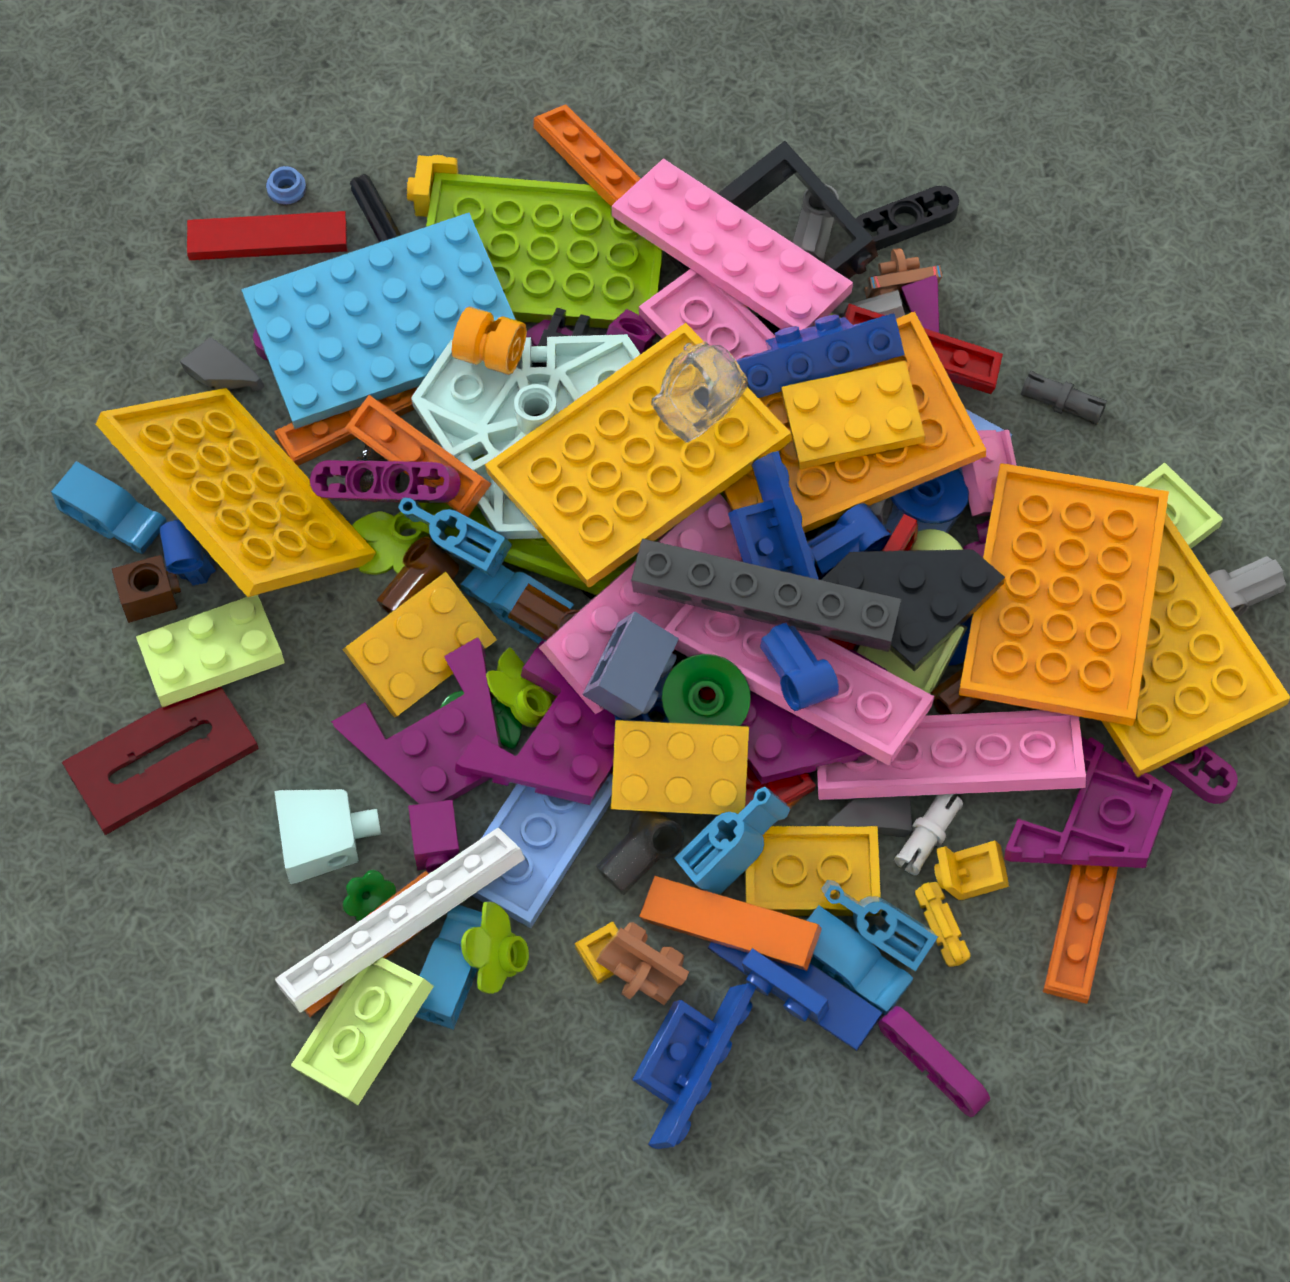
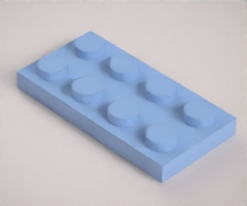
(550, 838)

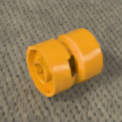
(486, 340)

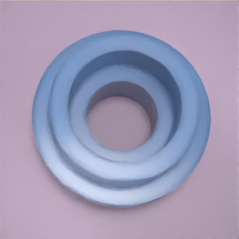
(285, 176)

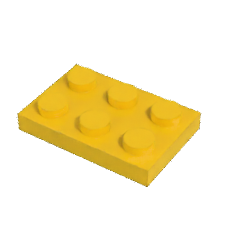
(852, 414)
(407, 648)
(679, 767)
(800, 861)

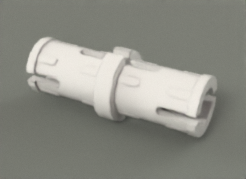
(928, 833)

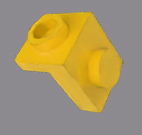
(420, 187)
(971, 870)

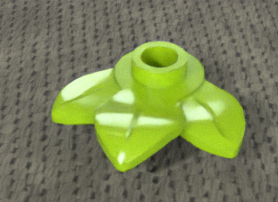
(384, 535)
(524, 698)
(494, 949)

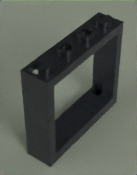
(772, 172)

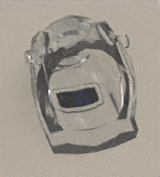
(699, 389)

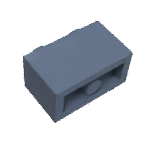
(632, 667)

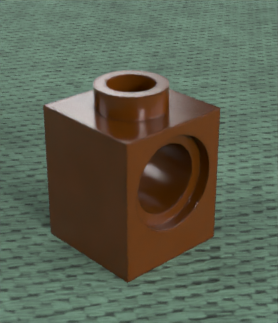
(134, 577)

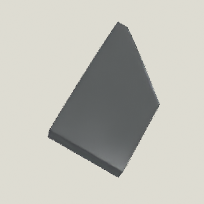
(219, 367)
(888, 813)

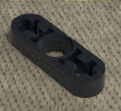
(916, 206)

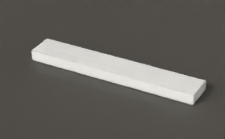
(399, 919)

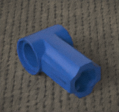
(854, 532)
(185, 554)
(801, 675)

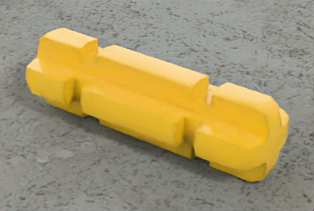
(943, 924)

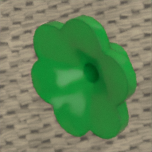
(367, 894)

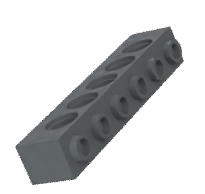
(765, 594)

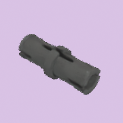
(1063, 397)

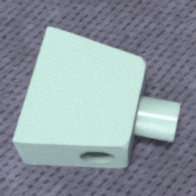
(320, 831)

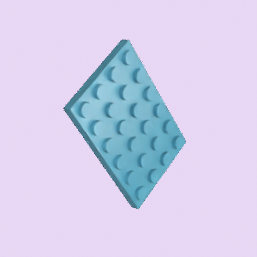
(371, 317)

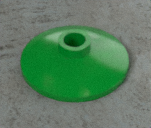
(682, 697)

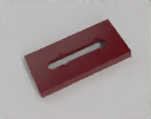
(123, 802)

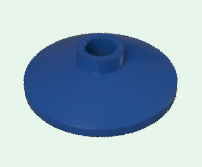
(943, 501)

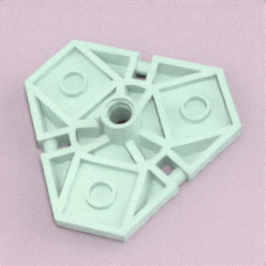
(488, 411)

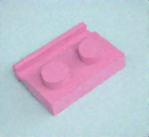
(982, 474)

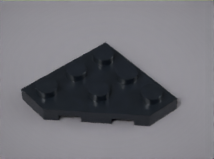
(935, 592)

